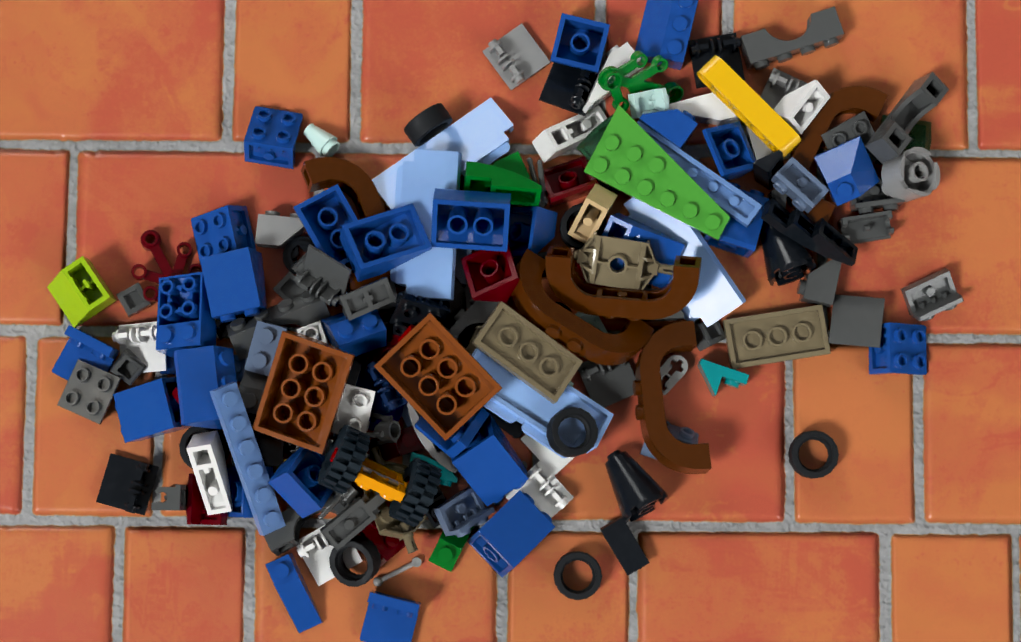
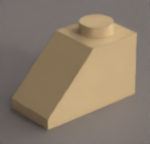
(592, 213)

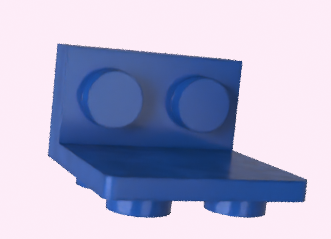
(272, 137)
(222, 230)
(85, 348)
(900, 350)
(460, 439)
(389, 618)

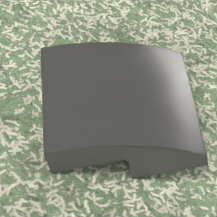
(857, 321)

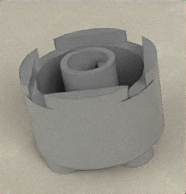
(910, 175)

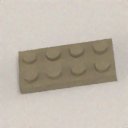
(776, 337)
(527, 352)

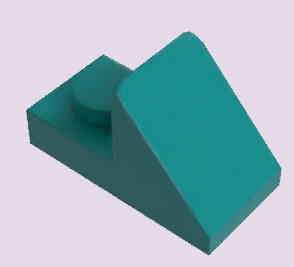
(714, 373)

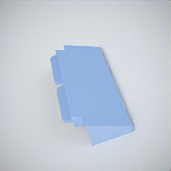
(476, 136)
(434, 271)
(715, 291)
(523, 404)

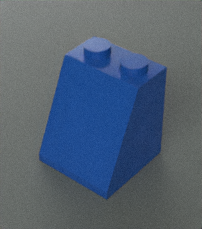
(737, 237)
(234, 283)
(148, 410)
(491, 464)
(511, 533)

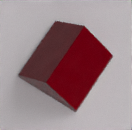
(568, 182)
(491, 275)

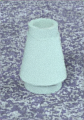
(322, 141)

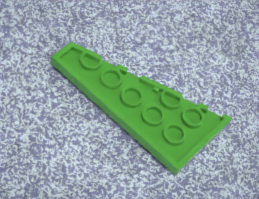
(642, 169)

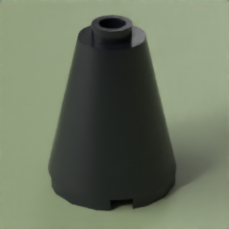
(783, 257)
(633, 486)

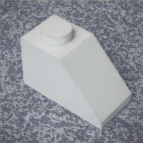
(802, 105)

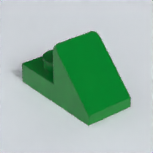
(448, 550)

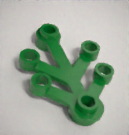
(637, 81)

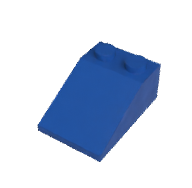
(384, 241)

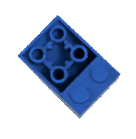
(664, 247)
(183, 314)

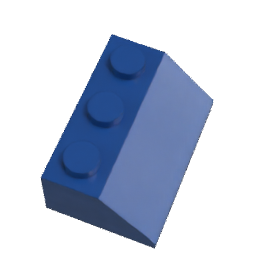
(666, 30)
(470, 220)
(323, 221)
(197, 374)

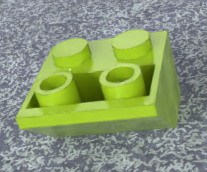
(80, 291)

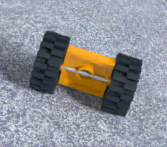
(409, 492)

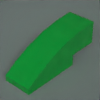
(500, 180)

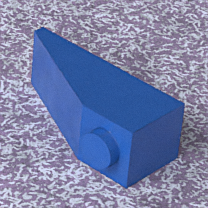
(294, 592)

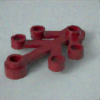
(162, 263)

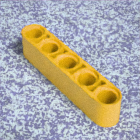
(748, 106)

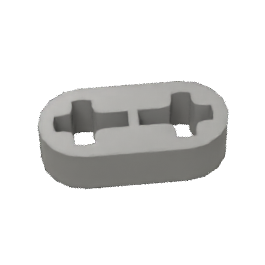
(676, 376)

